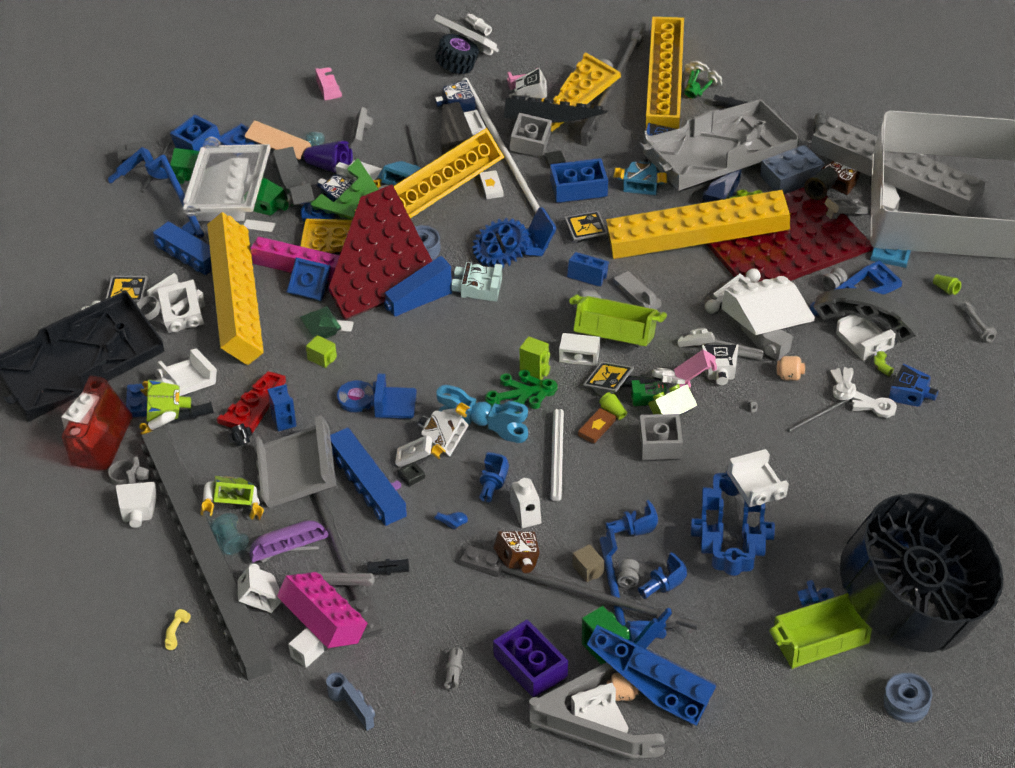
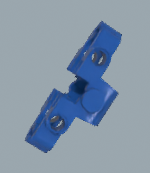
(753, 538)

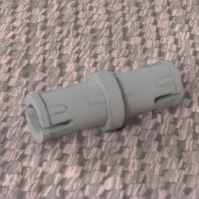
(453, 668)

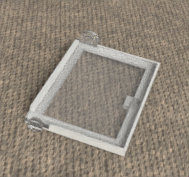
(225, 178)

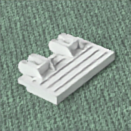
(484, 44)

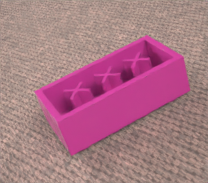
(322, 609)

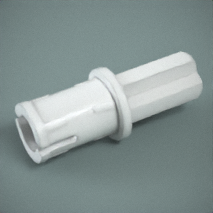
(478, 24)

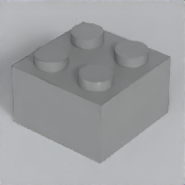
(530, 135)
(660, 436)

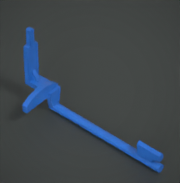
(155, 170)
(640, 631)

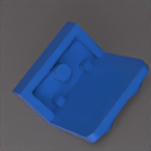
(540, 233)
(392, 401)

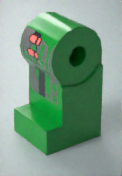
(644, 393)

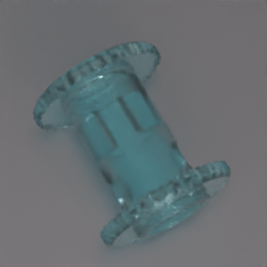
(233, 540)

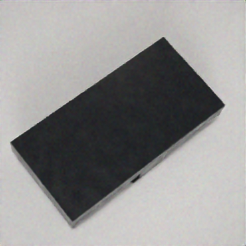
(63, 355)

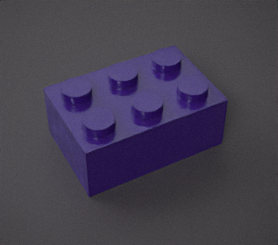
(530, 658)

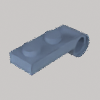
(340, 689)

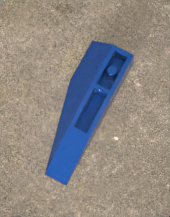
(654, 675)

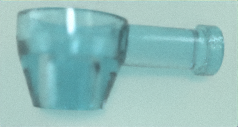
(315, 138)

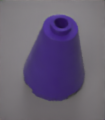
(329, 155)

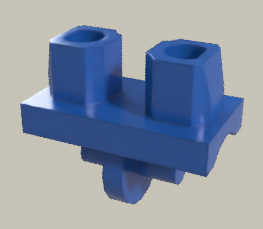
(811, 596)

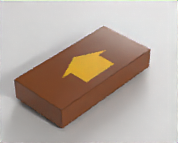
(596, 426)

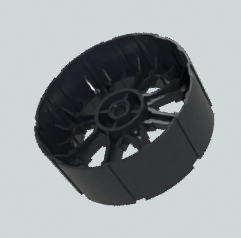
(938, 543)

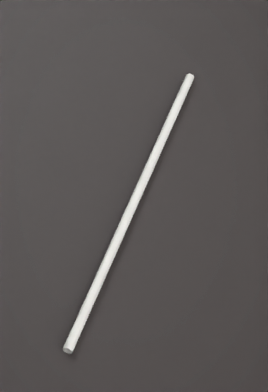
(504, 150)

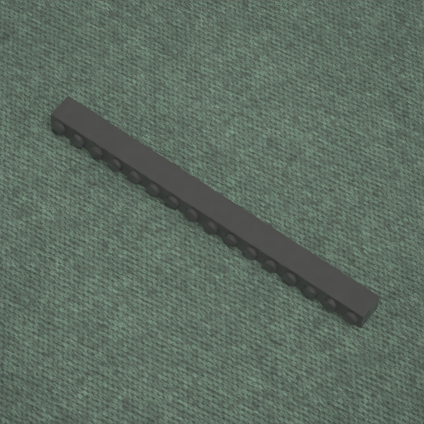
(206, 555)

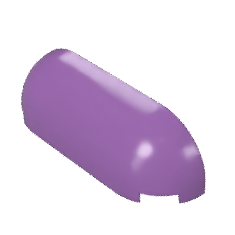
(286, 539)

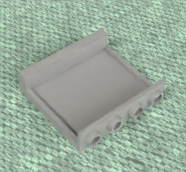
(295, 465)

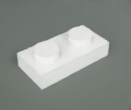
(413, 451)

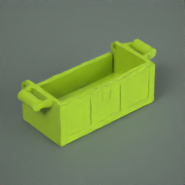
(615, 320)
(819, 631)

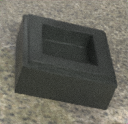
(554, 158)
(411, 474)

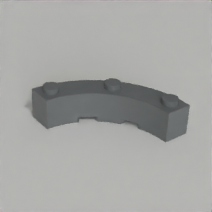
(293, 184)
(870, 306)

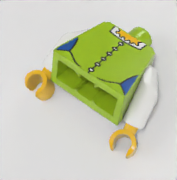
(162, 403)
(231, 490)

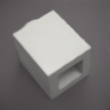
(305, 648)

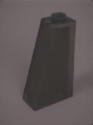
(454, 127)

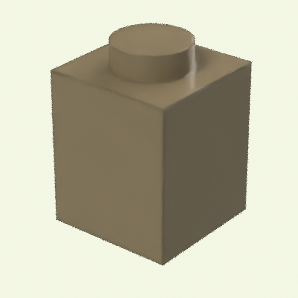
(588, 563)

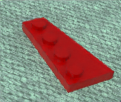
(252, 404)

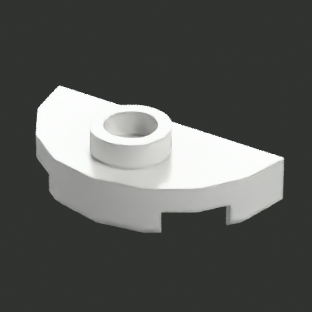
(696, 337)

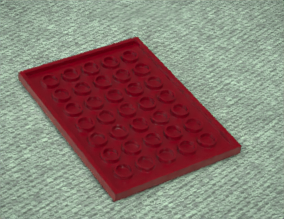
(807, 247)

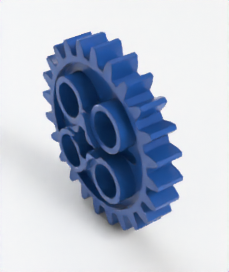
(513, 237)

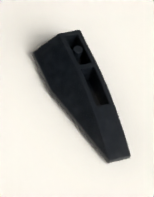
(549, 110)

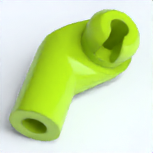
(880, 363)

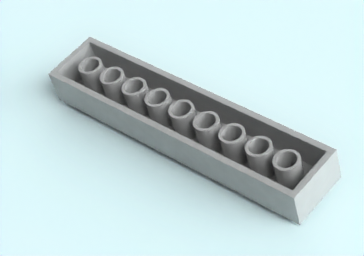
(902, 170)

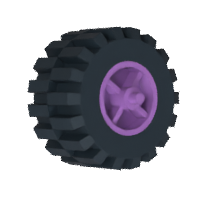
(456, 53)

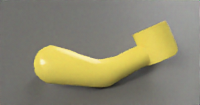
(180, 616)

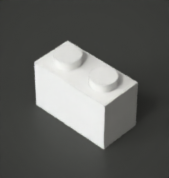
(579, 349)

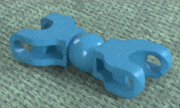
(498, 418)

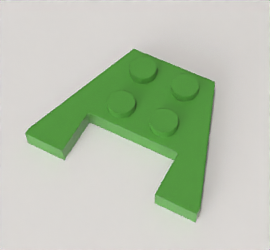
(348, 201)

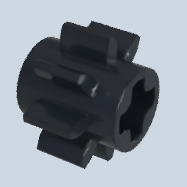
(239, 434)

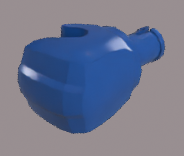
(494, 479)
(632, 525)
(664, 582)

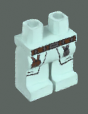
(478, 281)

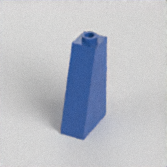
(420, 288)

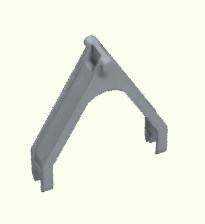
(552, 714)

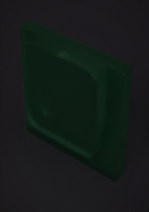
(321, 323)

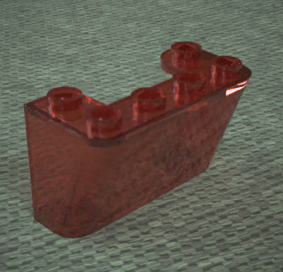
(100, 438)

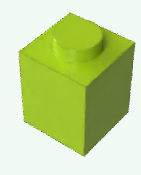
(321, 351)

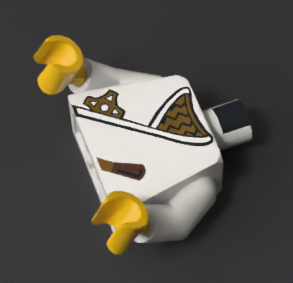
(445, 429)

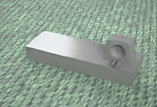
(360, 122)
(847, 206)
(637, 291)

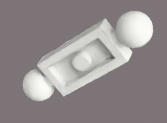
(712, 306)

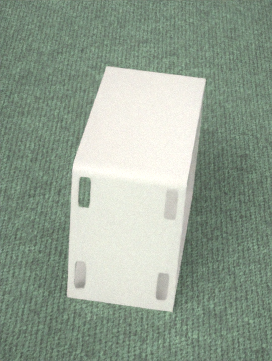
(948, 137)

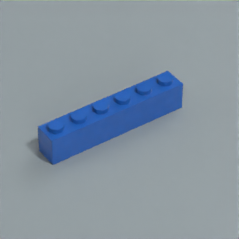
(367, 477)

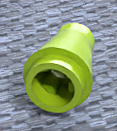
(949, 284)
(611, 404)

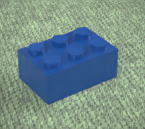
(578, 180)

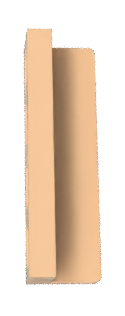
(277, 139)

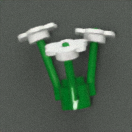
(694, 69)

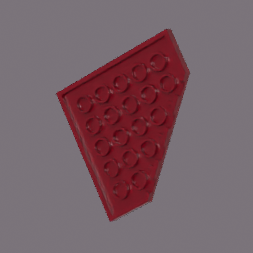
(376, 254)

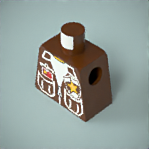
(846, 177)
(517, 549)

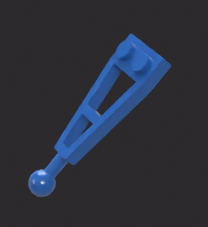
(878, 273)

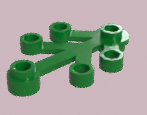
(543, 387)

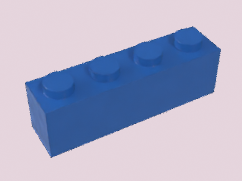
(183, 247)

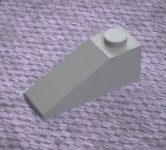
(773, 343)

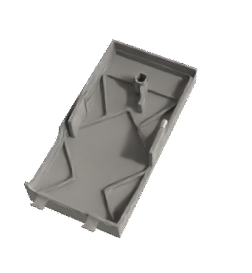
(719, 143)

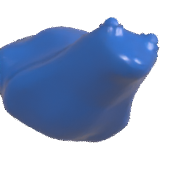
(452, 520)

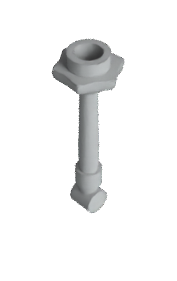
(987, 334)

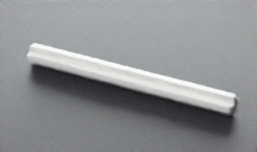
(557, 454)

